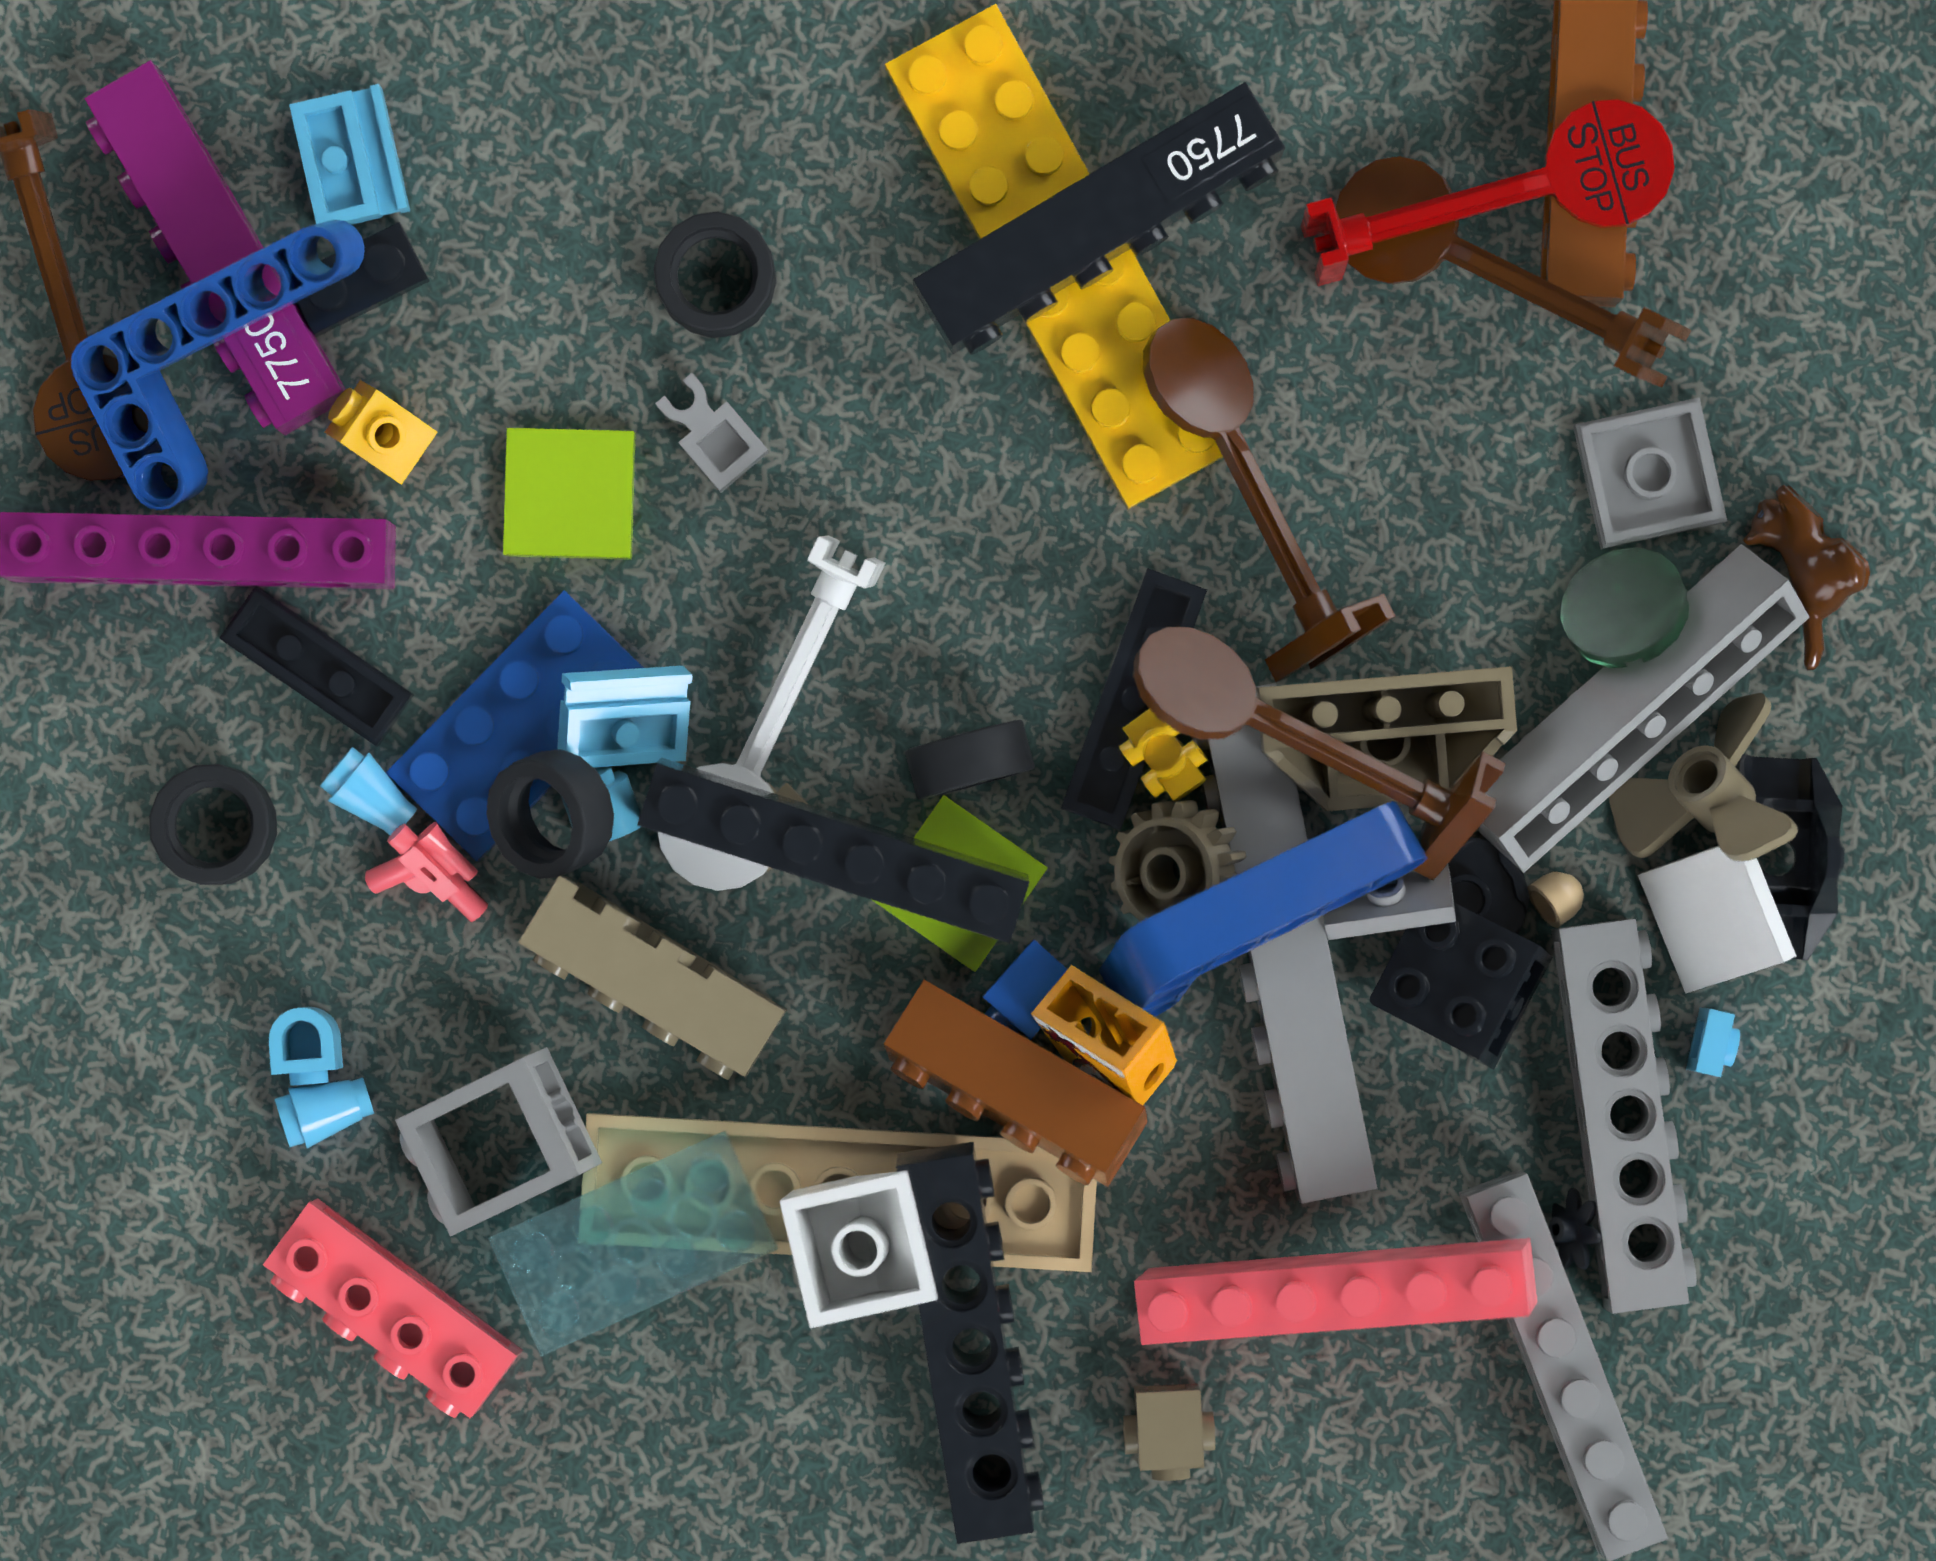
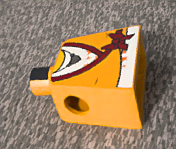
(1124, 1044)

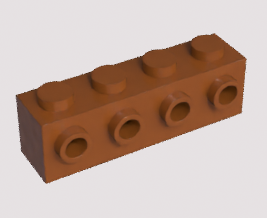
(1014, 1084)

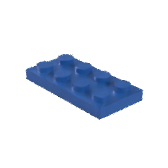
(503, 719)

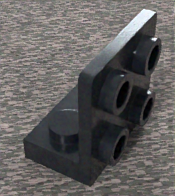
(1462, 983)

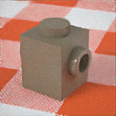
(1169, 1430)

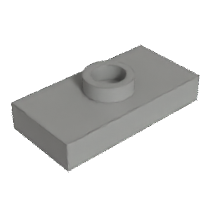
(1398, 905)

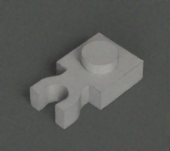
(717, 439)

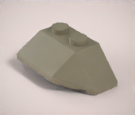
(1414, 723)

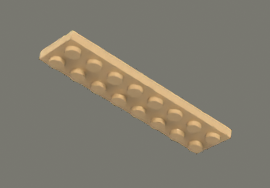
(1040, 1210)

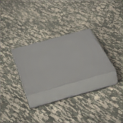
(1650, 473)

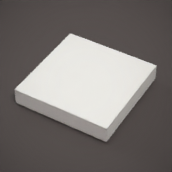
(1716, 918)

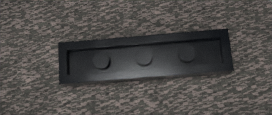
(1103, 776)

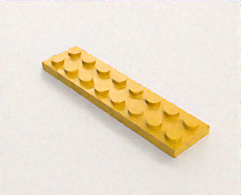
(1002, 158)

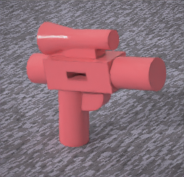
(426, 866)

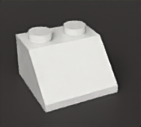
(858, 1247)

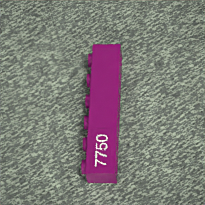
(206, 233)

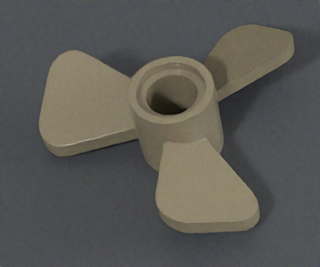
(1706, 788)

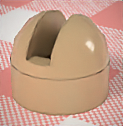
(1556, 897)

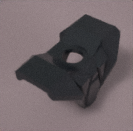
(1809, 890)

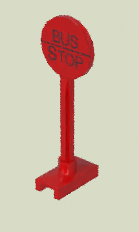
(1602, 167)

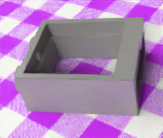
(551, 1120)

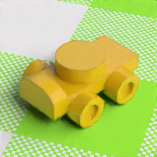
(1171, 763)

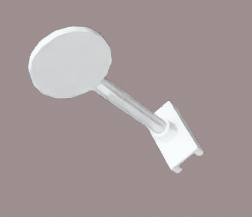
(831, 591)

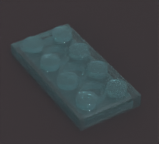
(633, 1243)

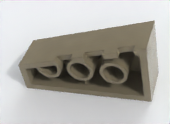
(652, 976)

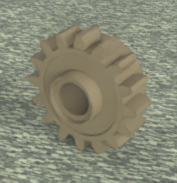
(1158, 838)

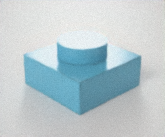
(1713, 1042)

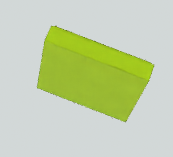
(569, 493)
(962, 832)

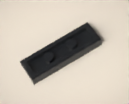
(316, 666)

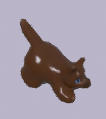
(1819, 567)

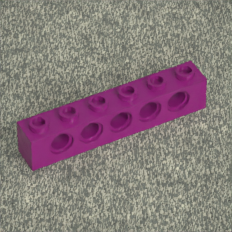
(197, 550)

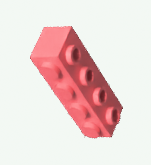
(392, 1309)

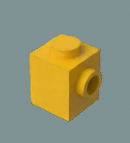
(379, 430)

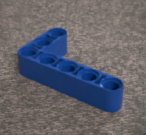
(193, 329)
(1169, 950)

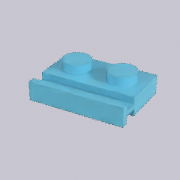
(349, 156)
(625, 715)

